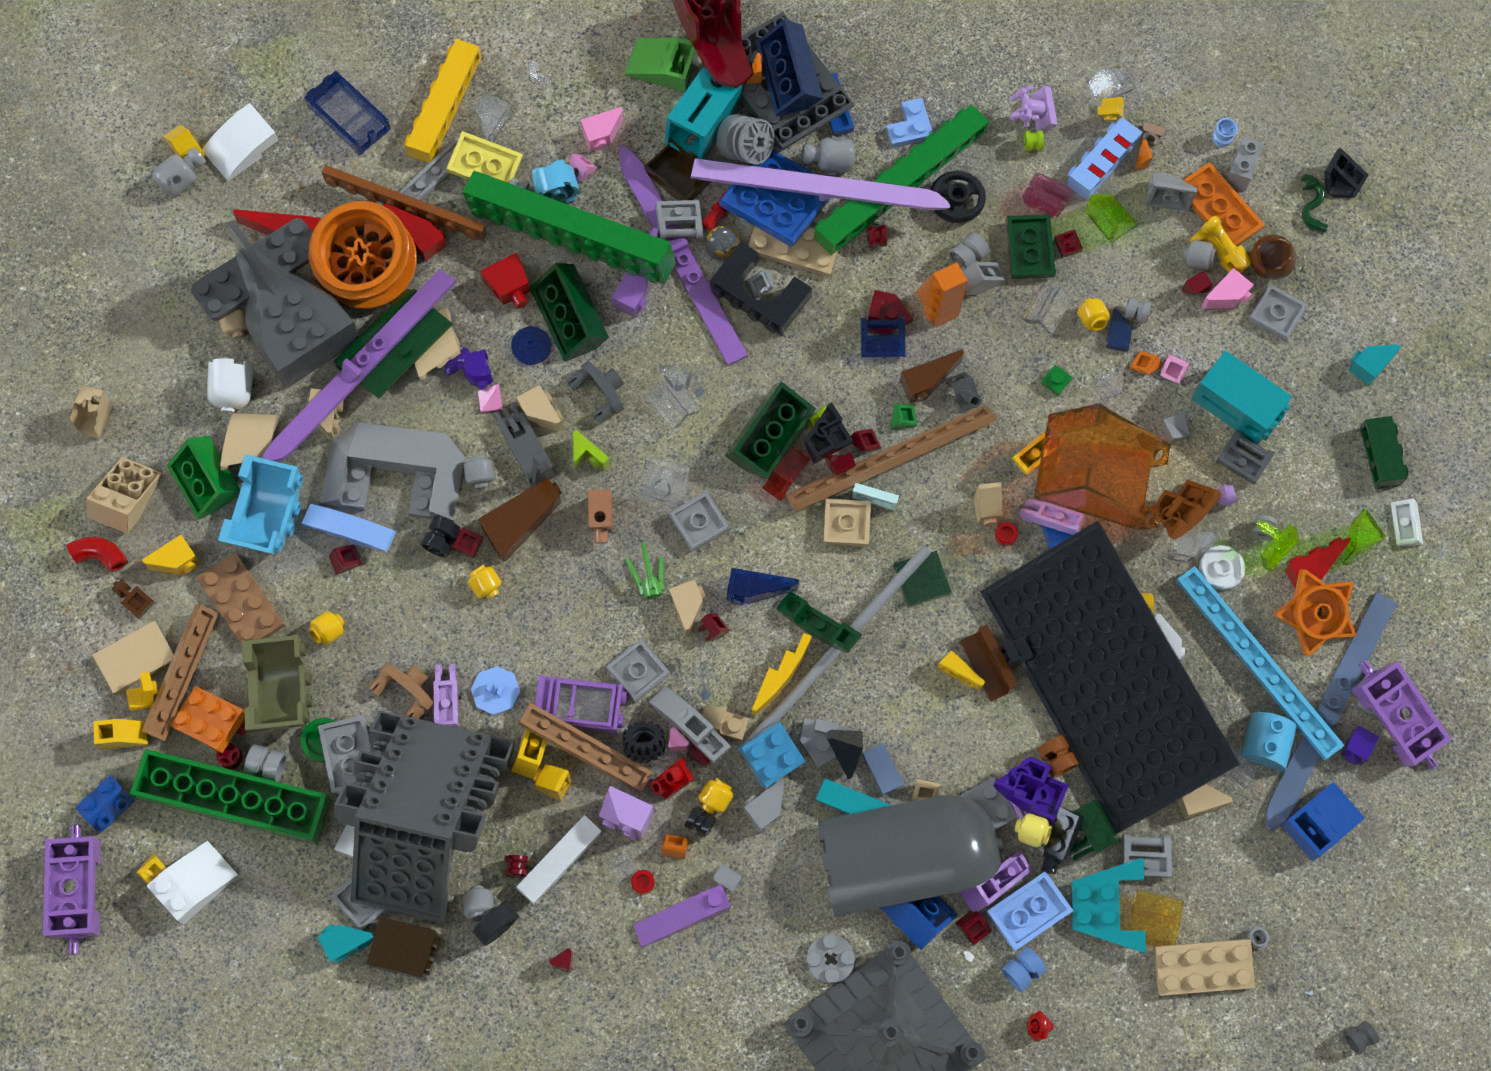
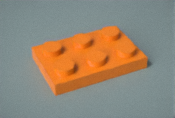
(208, 719)

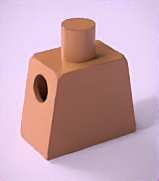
(600, 505)

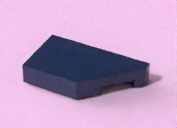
(1119, 333)

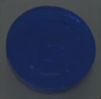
(531, 345)

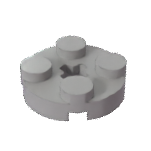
(830, 945)

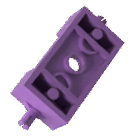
(1386, 694)
(71, 914)

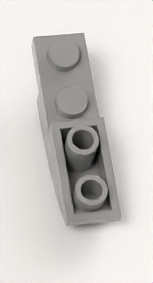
(690, 724)

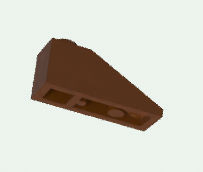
(926, 378)

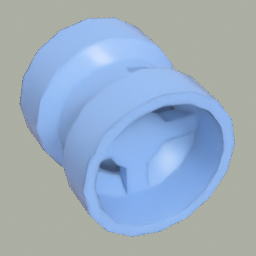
(1224, 132)

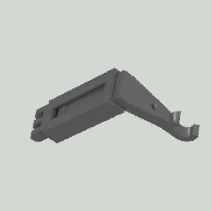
(525, 445)

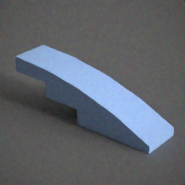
(348, 527)

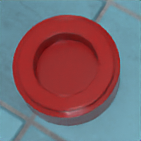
(1006, 534)
(643, 882)

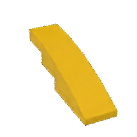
(777, 680)

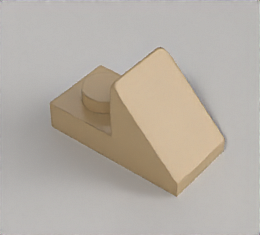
(726, 723)

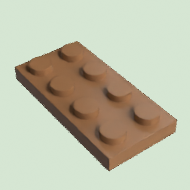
(240, 600)

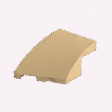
(442, 351)
(247, 435)

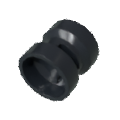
(701, 822)

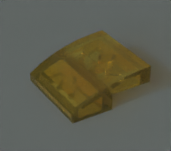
(1157, 916)

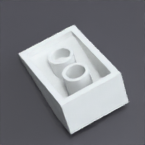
(192, 882)

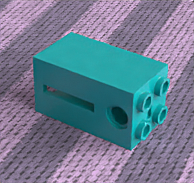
(701, 114)
(1242, 398)

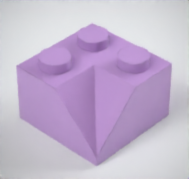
(626, 814)

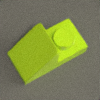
(584, 448)

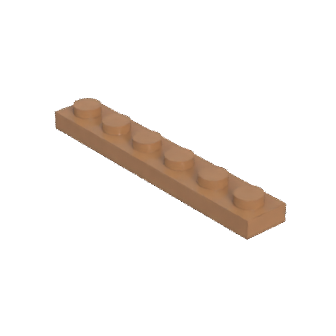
(180, 672)
(585, 748)

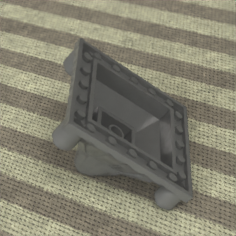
(884, 1021)

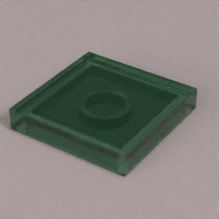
(926, 582)

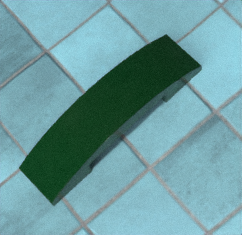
(817, 624)

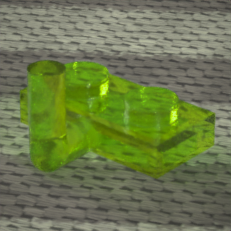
(1283, 543)

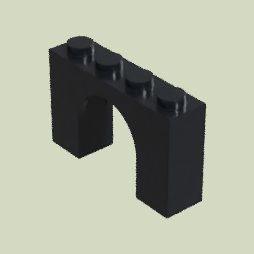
(775, 313)

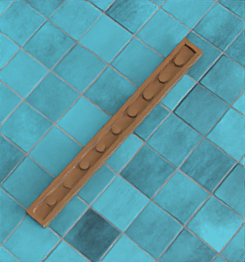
(891, 457)

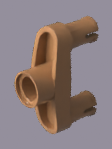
(411, 681)

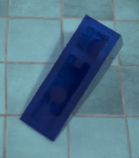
(754, 586)

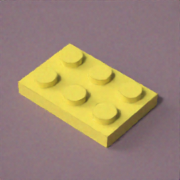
(484, 157)

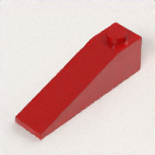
(269, 222)

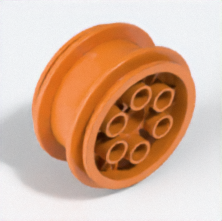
(340, 229)

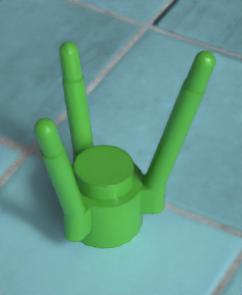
(651, 587)

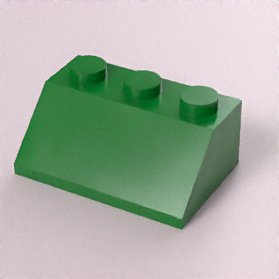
(200, 476)

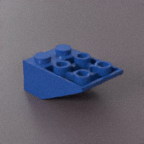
(1323, 821)

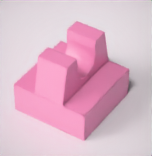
(583, 165)

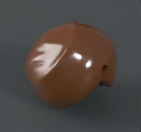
(1273, 257)

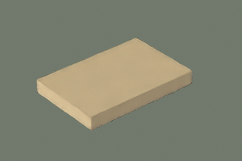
(134, 654)

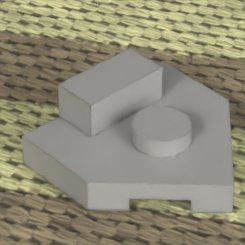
(815, 740)

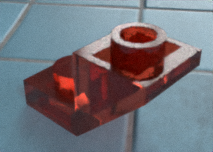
(786, 473)

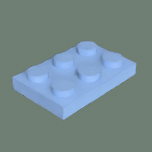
(1029, 911)

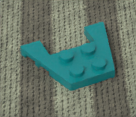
(1098, 905)

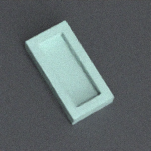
(877, 497)

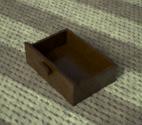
(673, 172)

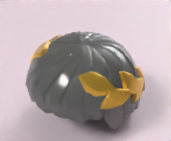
(721, 242)

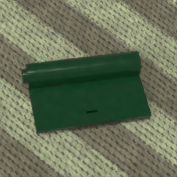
(405, 353)

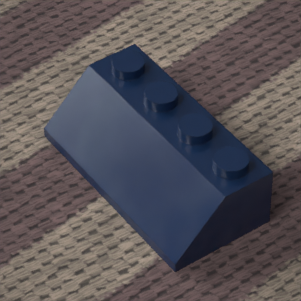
(789, 68)

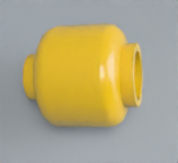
(1093, 314)
(484, 582)
(326, 628)
(715, 796)

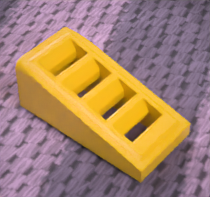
(957, 668)

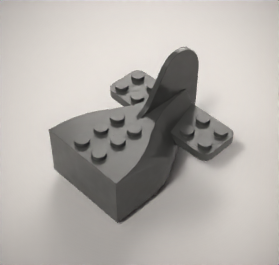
(286, 313)

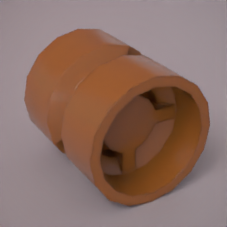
(1057, 755)

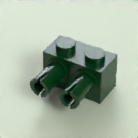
(1098, 831)

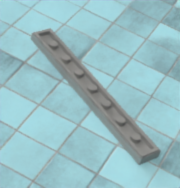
(424, 181)

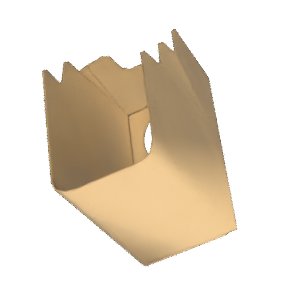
(88, 414)

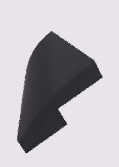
(827, 435)

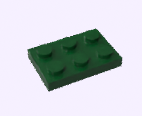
(1030, 246)

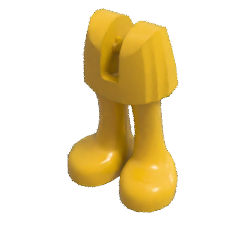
(1229, 254)

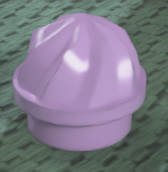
(1228, 495)

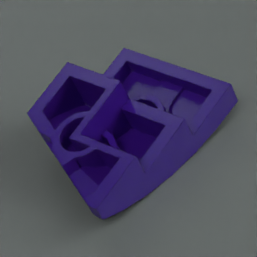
(1032, 789)

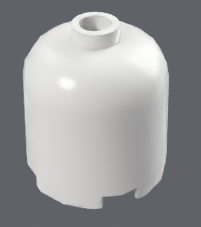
(229, 384)

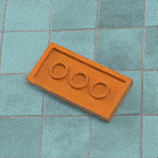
(1218, 198)

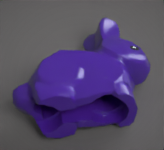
(474, 367)

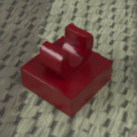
(1068, 243)
(715, 626)

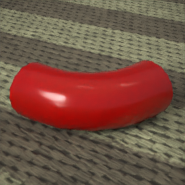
(98, 549)

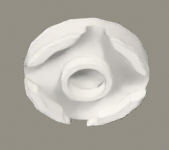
(1222, 567)

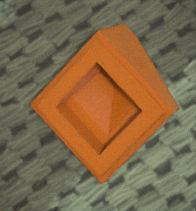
(757, 70)
(1144, 156)
(1145, 363)

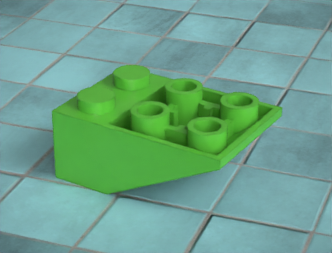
(663, 62)

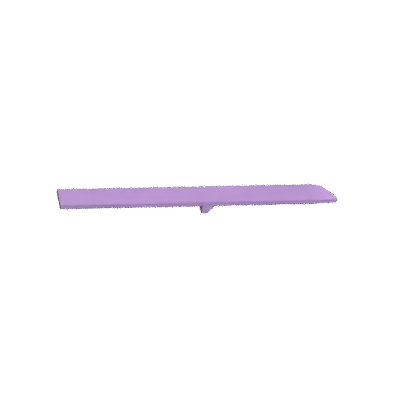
(818, 185)

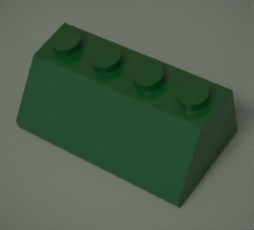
(568, 311)
(770, 431)

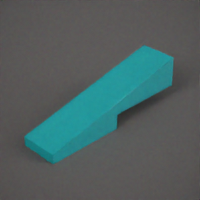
(846, 799)

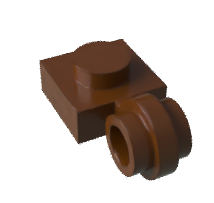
(136, 601)

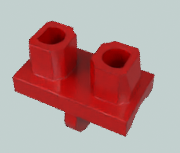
(672, 780)

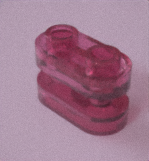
(1046, 195)

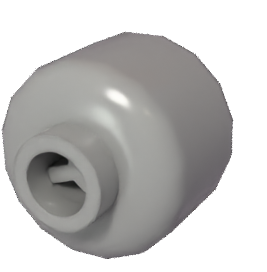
(1200, 255)
(479, 471)
(477, 903)

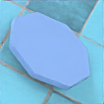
(495, 690)

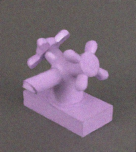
(1038, 108)

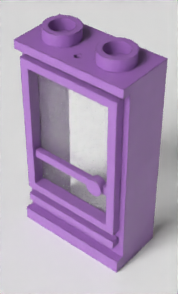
(583, 703)

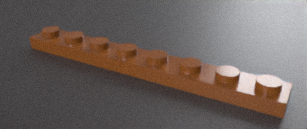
(429, 212)

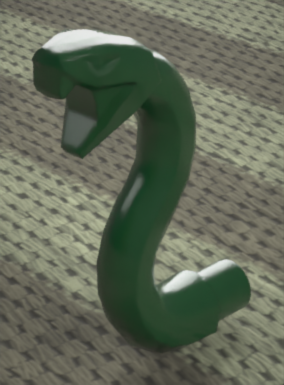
(1311, 223)

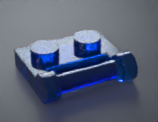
(882, 344)

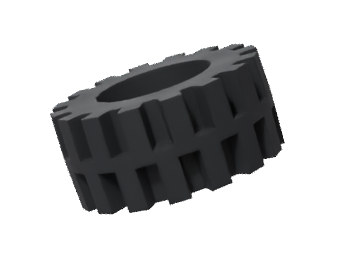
(643, 751)

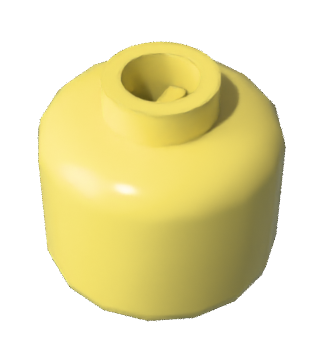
(1033, 830)

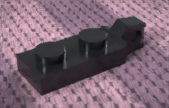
(1061, 839)

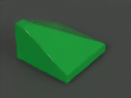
(903, 417)

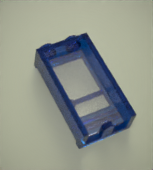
(347, 112)

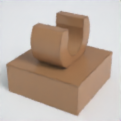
(1154, 130)

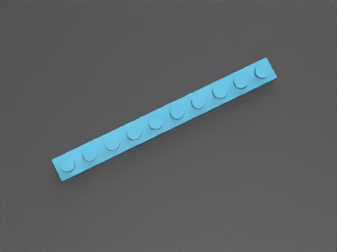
(1260, 663)

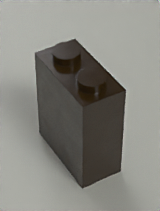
(403, 948)

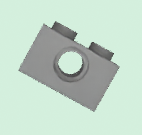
(1244, 163)

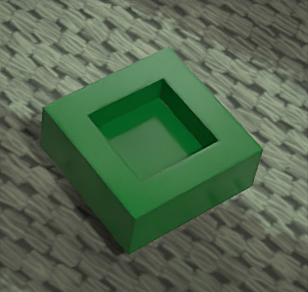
(1056, 380)

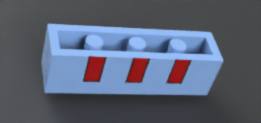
(1104, 158)

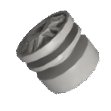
(745, 139)

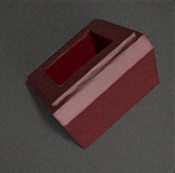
(563, 961)

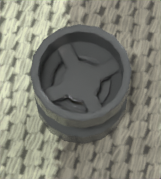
(1362, 1037)

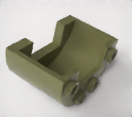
(276, 683)

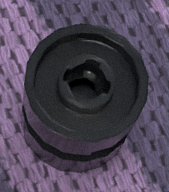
(440, 536)

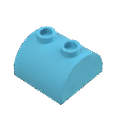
(1269, 740)

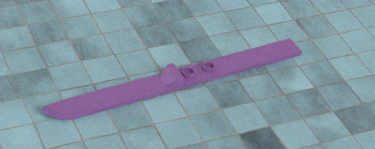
(685, 265)
(359, 367)

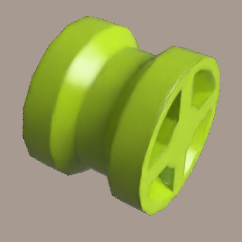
(1033, 141)

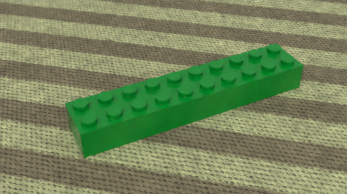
(569, 227)

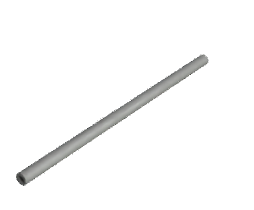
(832, 653)

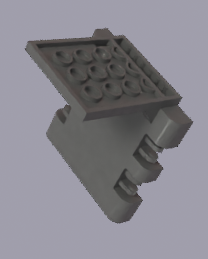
(414, 806)

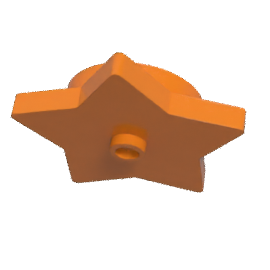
(1332, 607)

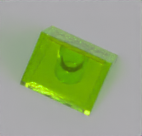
(1109, 216)
(1364, 536)

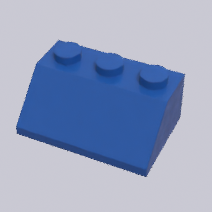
(921, 918)

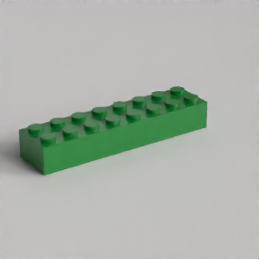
(231, 796)

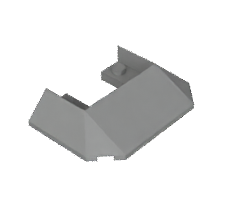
(423, 453)

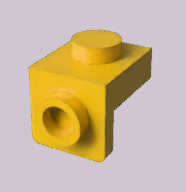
(1111, 109)
(142, 697)

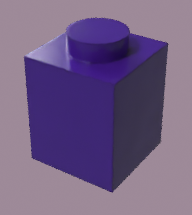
(1359, 746)

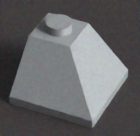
(1169, 192)

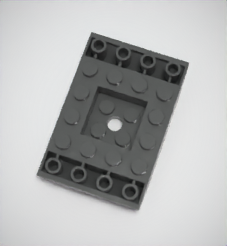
(797, 125)

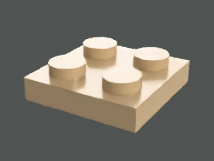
(847, 522)

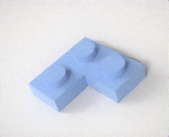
(914, 128)

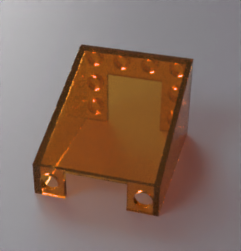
(1099, 465)

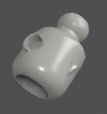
(832, 154)
(177, 173)

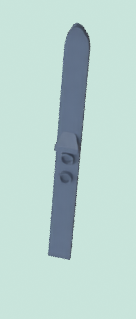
(1329, 709)

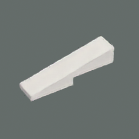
(559, 859)

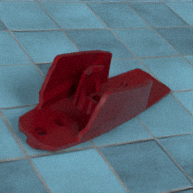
(716, 37)

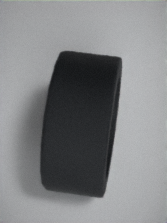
(495, 923)

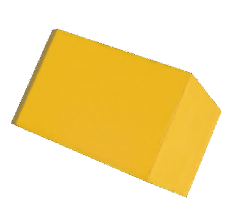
(182, 141)

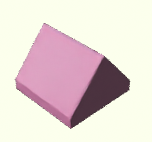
(677, 741)

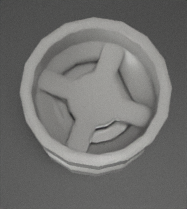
(1142, 310)

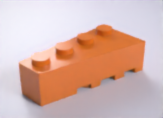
(943, 294)

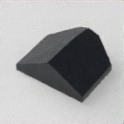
(1343, 176)

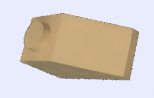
(988, 504)
(687, 603)
(1203, 801)

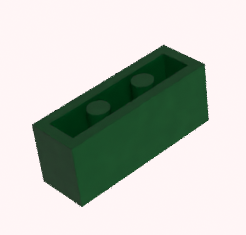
(1384, 452)

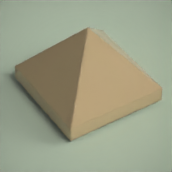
(925, 789)

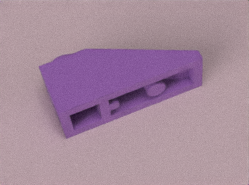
(1009, 873)

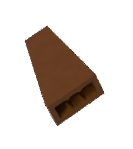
(518, 518)

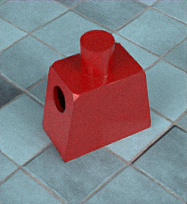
(507, 280)

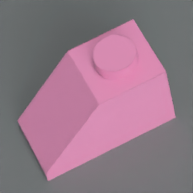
(601, 128)
(1229, 292)

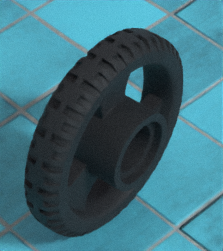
(958, 205)

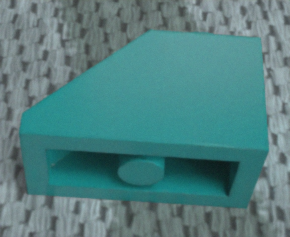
(1372, 361)
(342, 941)

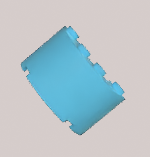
(264, 506)

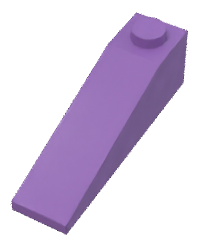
(632, 292)
(683, 916)

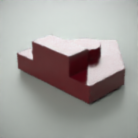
(887, 306)

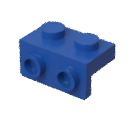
(105, 804)

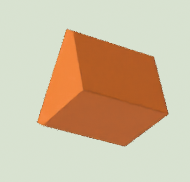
(674, 846)

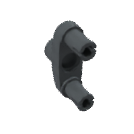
(607, 384)

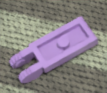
(1052, 516)
(446, 697)

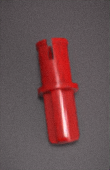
(713, 217)

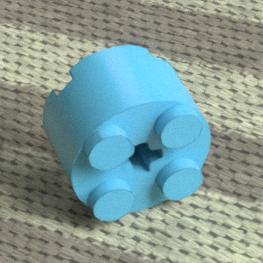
(556, 182)

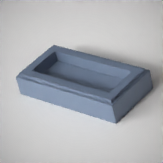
(883, 769)

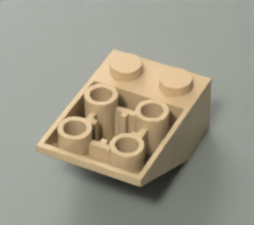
(122, 495)

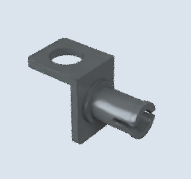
(965, 391)

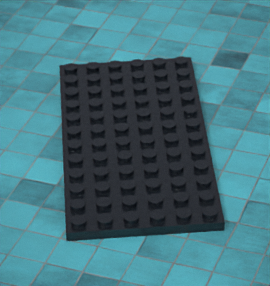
(1110, 678)

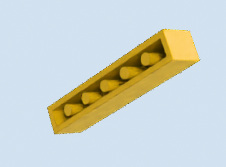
(443, 100)

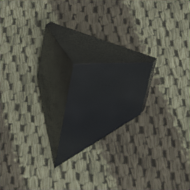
(847, 748)

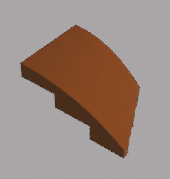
(1187, 508)

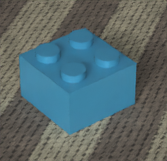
(771, 754)

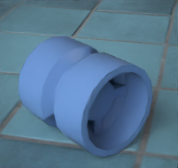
(1024, 969)

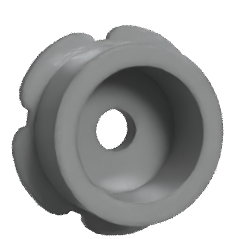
(1262, 934)

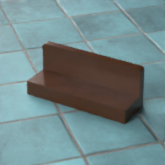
(989, 663)

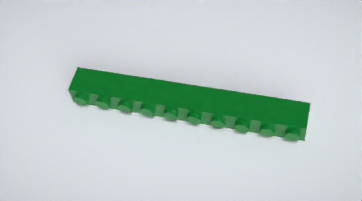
(909, 171)

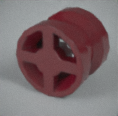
(876, 236)
(227, 754)
(515, 866)

